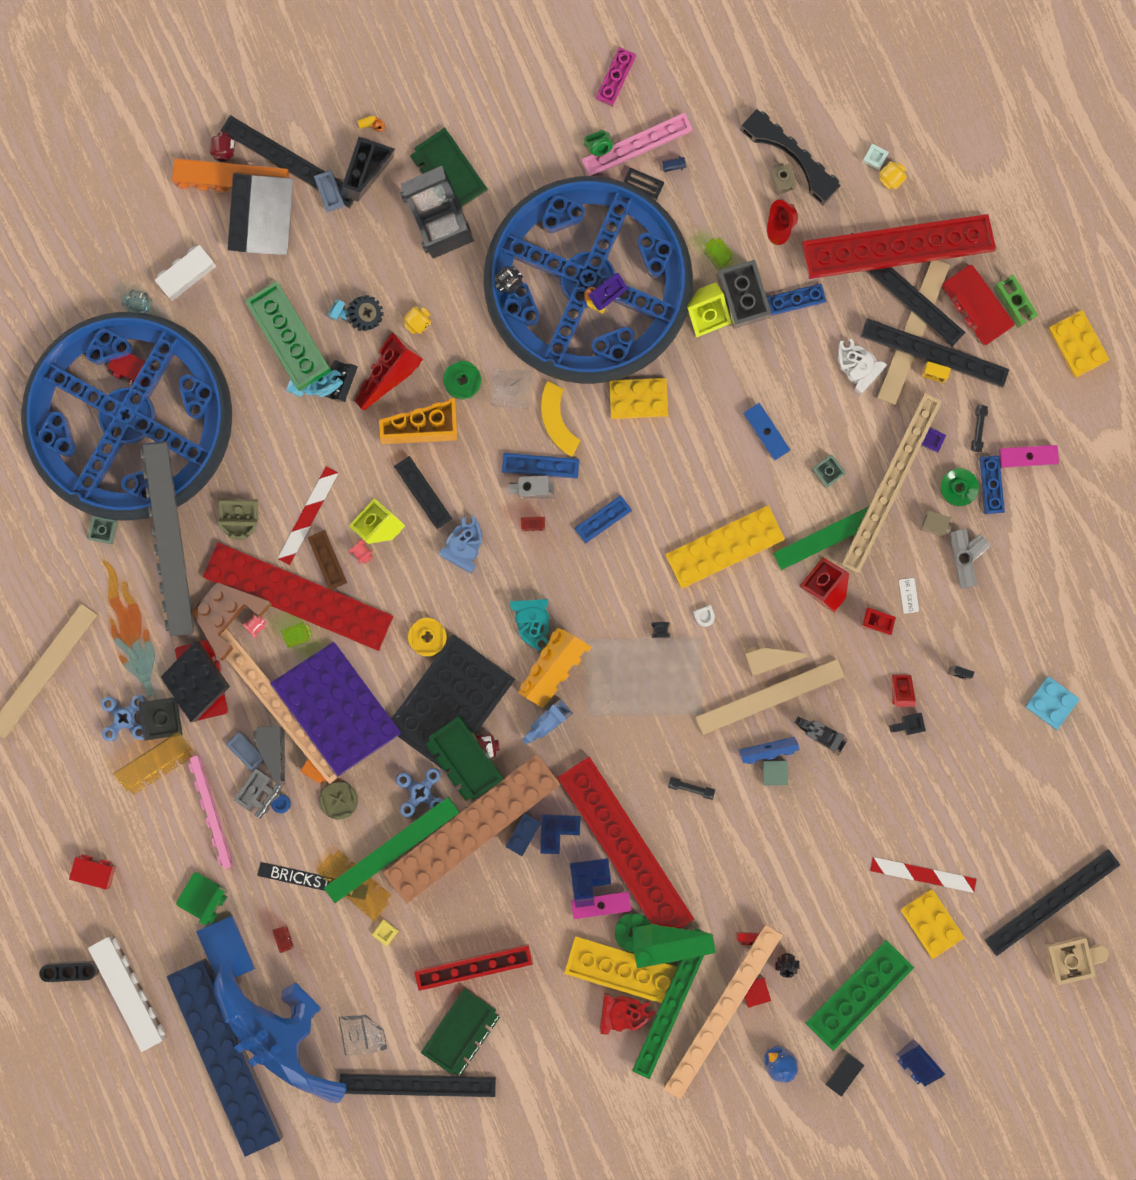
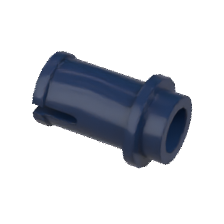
(674, 164)

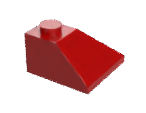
(827, 584)

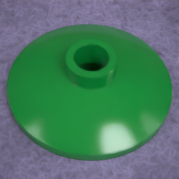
(968, 483)

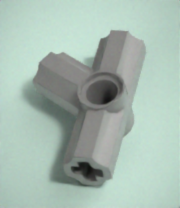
(972, 550)

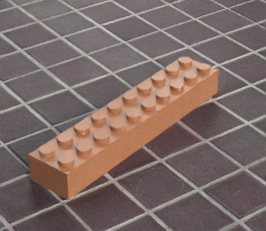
(471, 828)

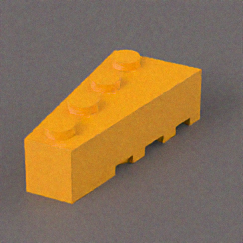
(422, 425)
(552, 666)

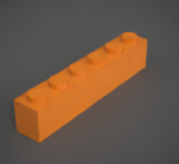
(215, 175)

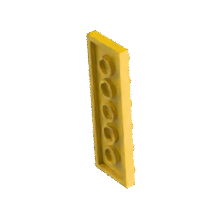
(725, 547)
(618, 970)

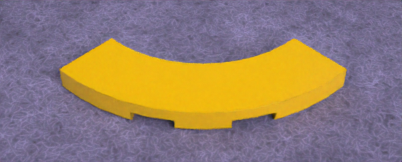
(553, 420)

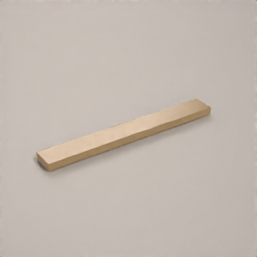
(901, 361)
(45, 668)
(770, 697)

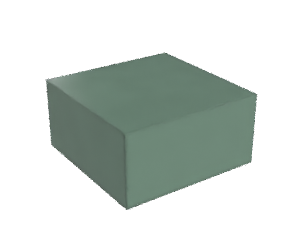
(828, 471)
(102, 530)
(775, 772)

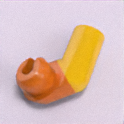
(373, 122)
(589, 302)

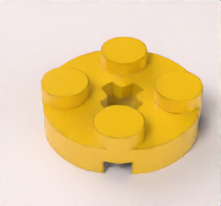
(420, 628)

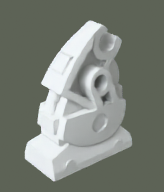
(860, 368)

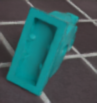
(529, 618)

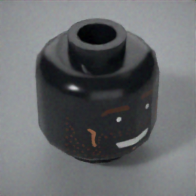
(508, 280)

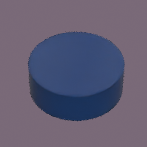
(281, 804)

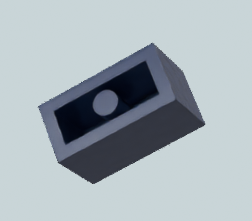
(523, 834)

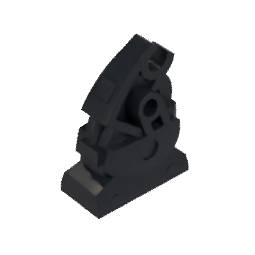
(823, 735)

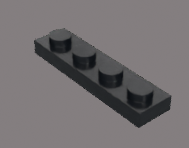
(423, 492)

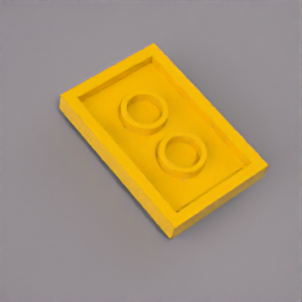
(1078, 344)
(638, 398)
(932, 923)

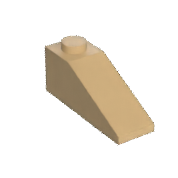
(766, 659)

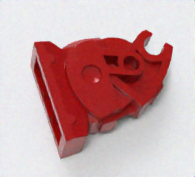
(620, 1015)

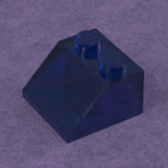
(919, 1063)

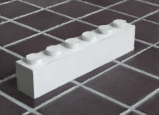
(126, 993)

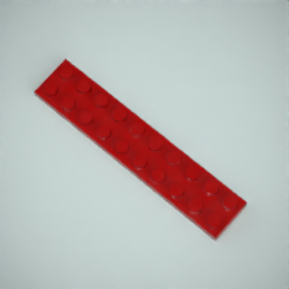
(898, 246)
(299, 596)
(624, 845)

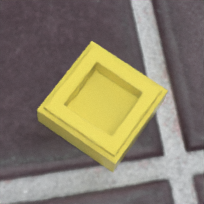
(385, 932)

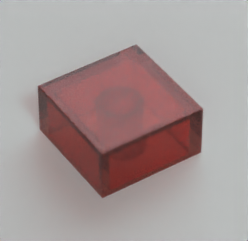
(532, 524)
(283, 938)

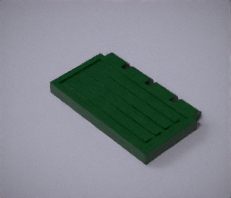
(443, 151)
(466, 759)
(458, 1032)

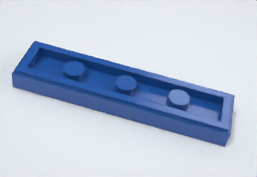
(540, 465)

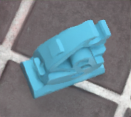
(321, 387)

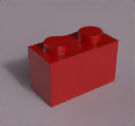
(127, 367)
(92, 872)

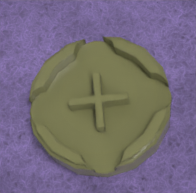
(338, 800)

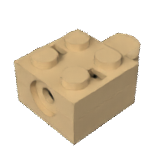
(1075, 958)

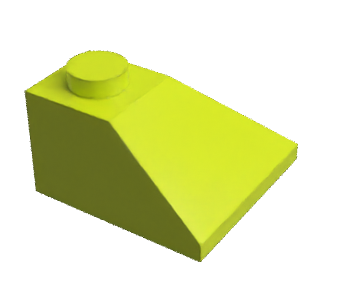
(708, 310)
(376, 523)

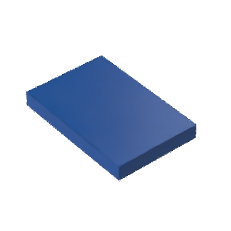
(224, 942)

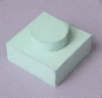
(875, 156)

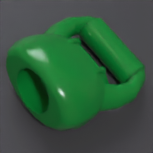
(599, 143)

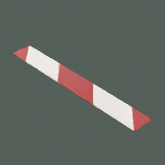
(307, 515)
(923, 874)

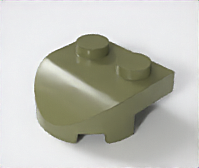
(238, 517)

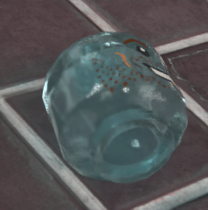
(137, 301)

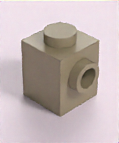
(782, 178)

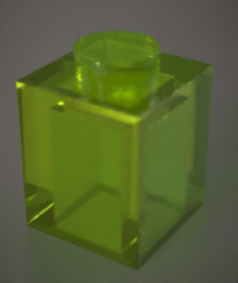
(718, 252)
(297, 635)

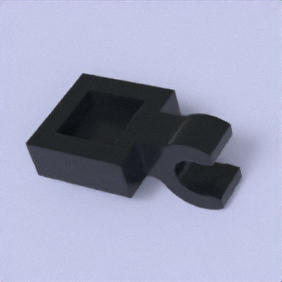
(911, 724)

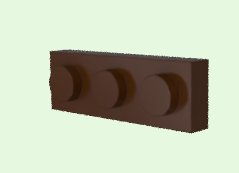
(327, 560)

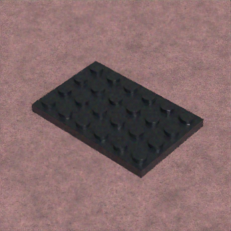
(453, 685)

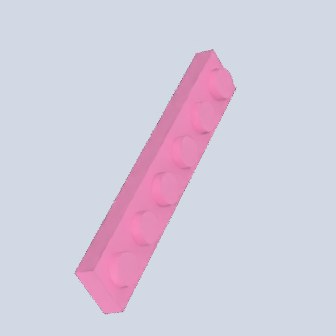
(638, 144)
(207, 803)

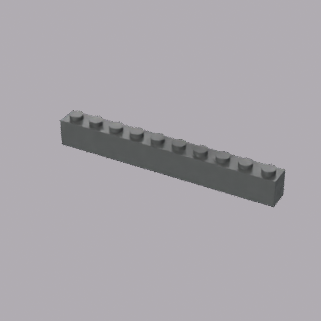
(168, 538)

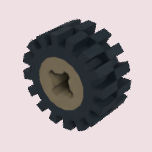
(359, 316)

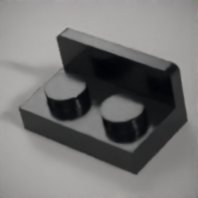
(347, 375)

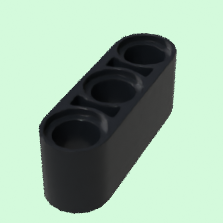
(60, 971)

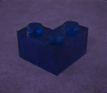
(555, 825)
(588, 875)

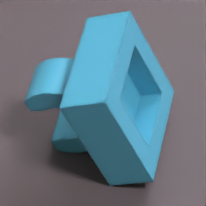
(337, 311)

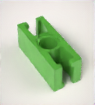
(1018, 293)

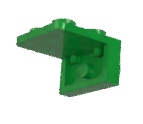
(202, 898)

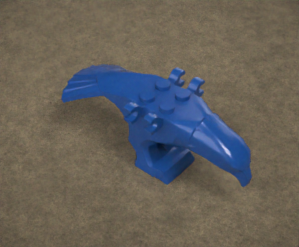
(271, 1037)

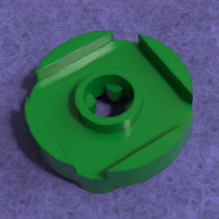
(456, 371)
(623, 928)

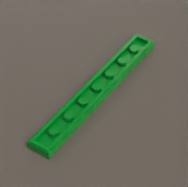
(391, 850)
(666, 1015)

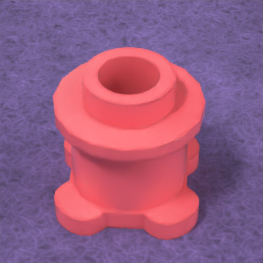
(361, 552)
(255, 625)

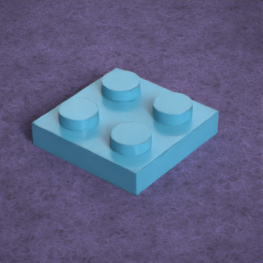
(1052, 703)

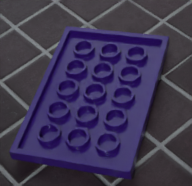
(335, 709)

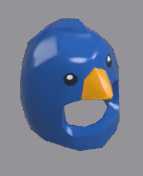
(781, 1065)

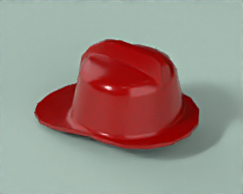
(781, 221)

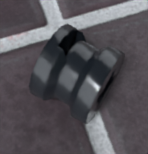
(660, 630)

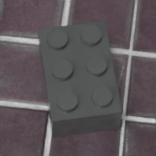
(744, 294)

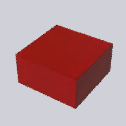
(757, 993)

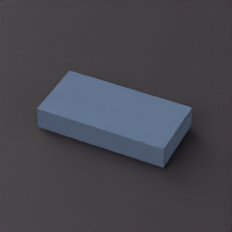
(329, 191)
(245, 751)

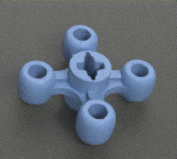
(118, 724)
(412, 786)

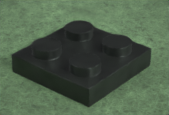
(160, 718)

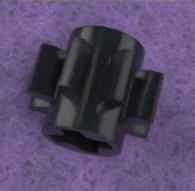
(787, 965)

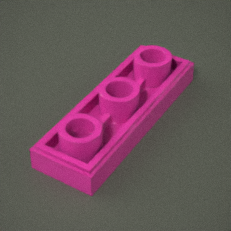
(611, 86)
(1039, 456)
(613, 903)

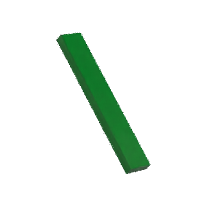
(819, 540)

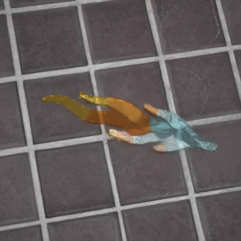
(130, 633)

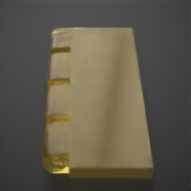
(149, 764)
(364, 896)

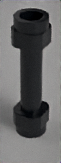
(981, 413)
(676, 784)

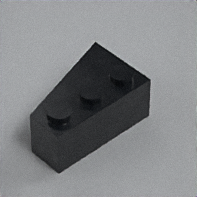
(365, 167)

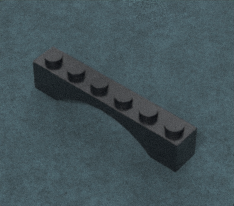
(762, 130)

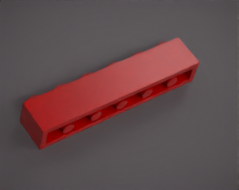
(473, 967)

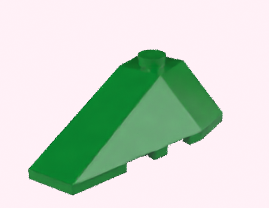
(664, 944)

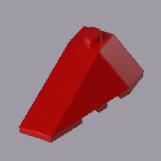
(394, 365)

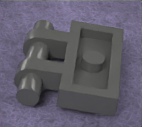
(253, 791)

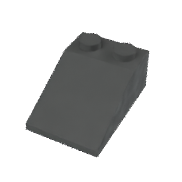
(272, 749)

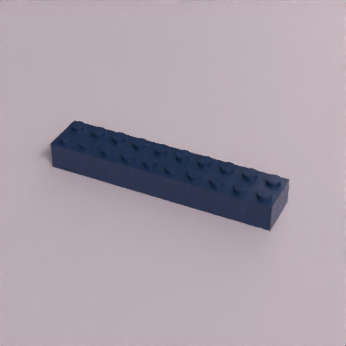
(228, 1069)

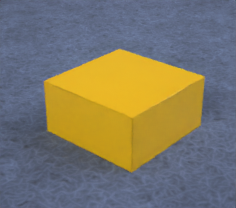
(935, 372)

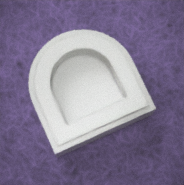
(704, 616)

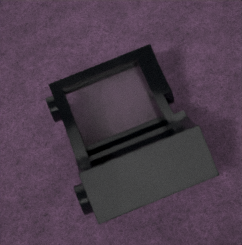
(437, 212)

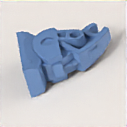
(464, 548)
(548, 721)

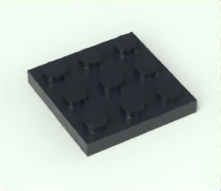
(195, 681)

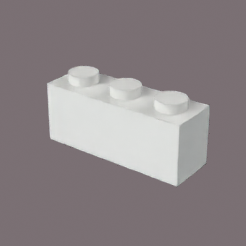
(185, 272)

